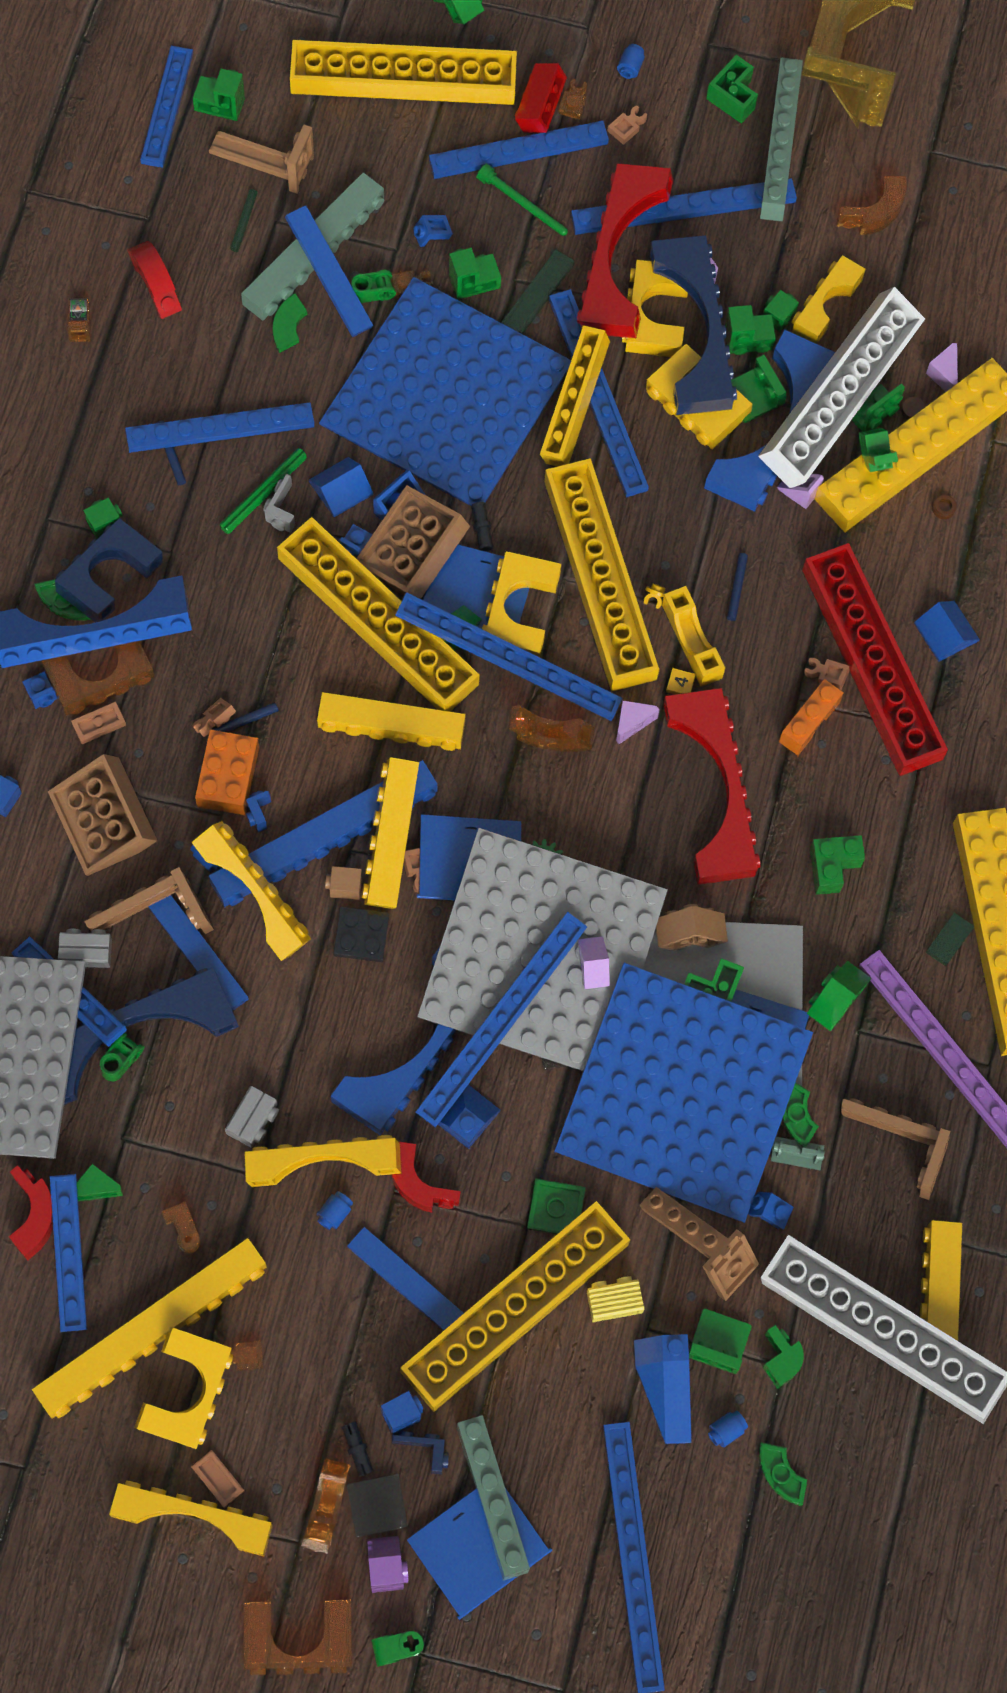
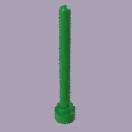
(487, 175)

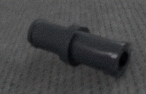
(482, 526)
(357, 1449)

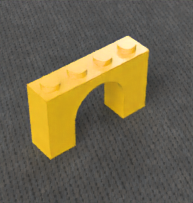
(651, 336)
(708, 426)
(515, 573)
(188, 1425)

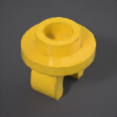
(657, 592)

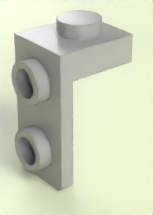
(277, 517)

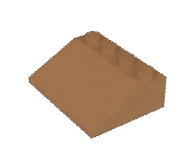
(413, 543)
(102, 814)

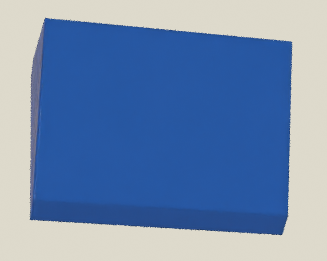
(342, 486)
(386, 499)
(946, 630)

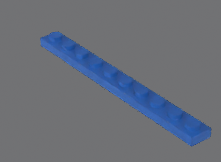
(685, 206)
(602, 403)
(508, 656)
(501, 1019)
(633, 1558)

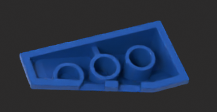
(665, 1376)

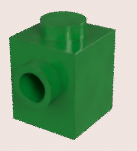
(783, 309)
(100, 515)

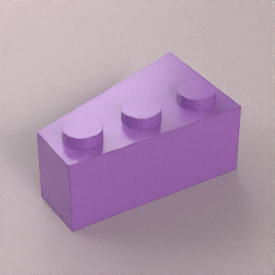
(385, 1564)

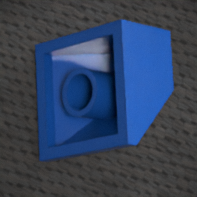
(469, 1116)

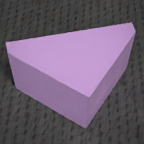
(944, 368)
(803, 493)
(634, 718)
(594, 962)

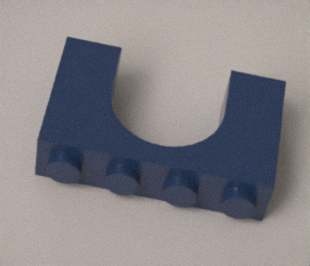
(116, 543)

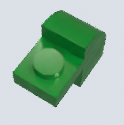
(877, 450)
(789, 1358)

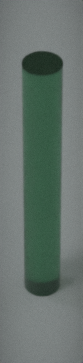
(244, 219)

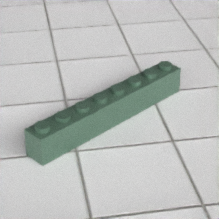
(781, 139)
(292, 265)

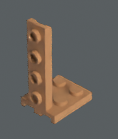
(287, 166)
(145, 897)
(905, 1127)
(729, 1258)

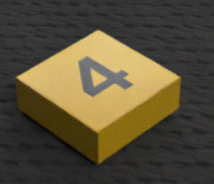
(680, 682)

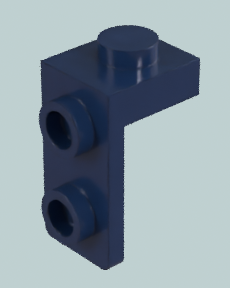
(440, 1458)

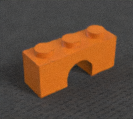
(810, 716)

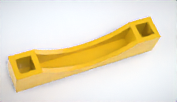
(283, 930)
(270, 1166)
(137, 1505)

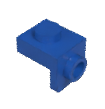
(255, 815)
(770, 1209)

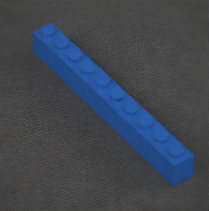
(315, 838)

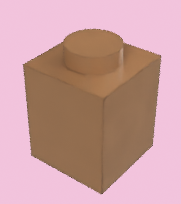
(344, 882)

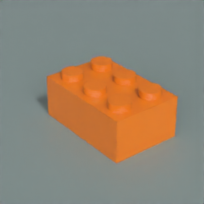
(227, 772)

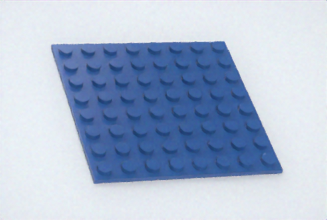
(446, 393)
(684, 1092)

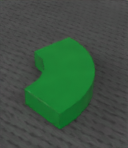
(286, 323)
(56, 603)
(797, 1117)
(780, 1475)

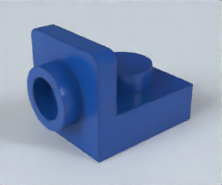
(432, 228)
(355, 540)
(40, 690)

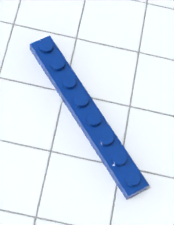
(518, 149)
(219, 427)

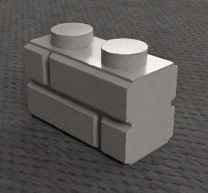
(88, 947)
(251, 1117)

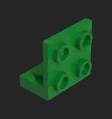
(760, 388)
(877, 407)
(719, 1341)

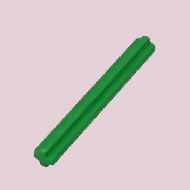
(262, 491)

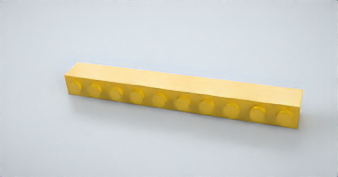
(149, 1328)

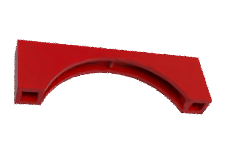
(632, 193)
(705, 719)

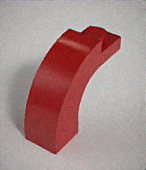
(156, 277)
(417, 1192)
(39, 1225)

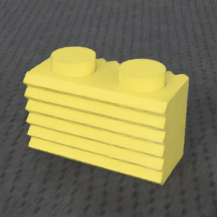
(615, 1299)

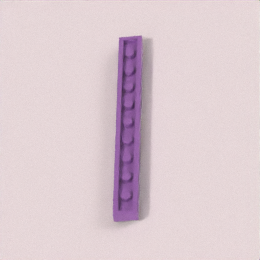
(938, 1043)

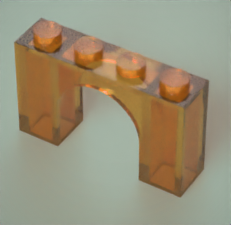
(78, 693)
(332, 1652)

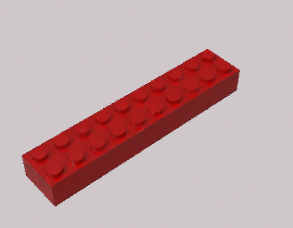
(874, 659)

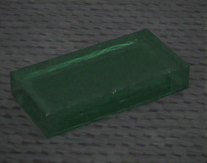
(950, 939)

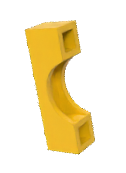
(842, 281)
(685, 623)

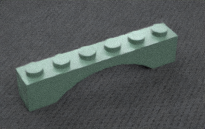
(493, 1497)

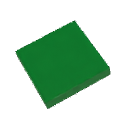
(554, 1206)

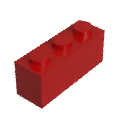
(540, 97)

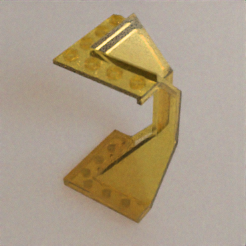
(859, 87)

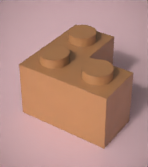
(691, 927)

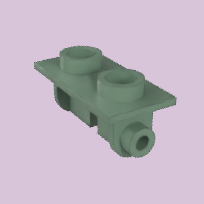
(791, 1153)

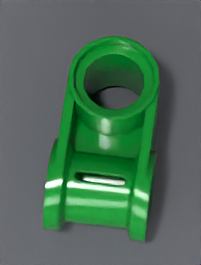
(374, 286)
(123, 1053)
(392, 1649)

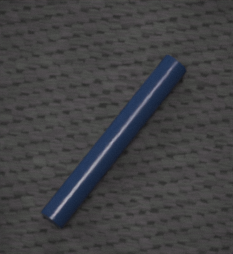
(175, 465)
(737, 587)
(247, 718)

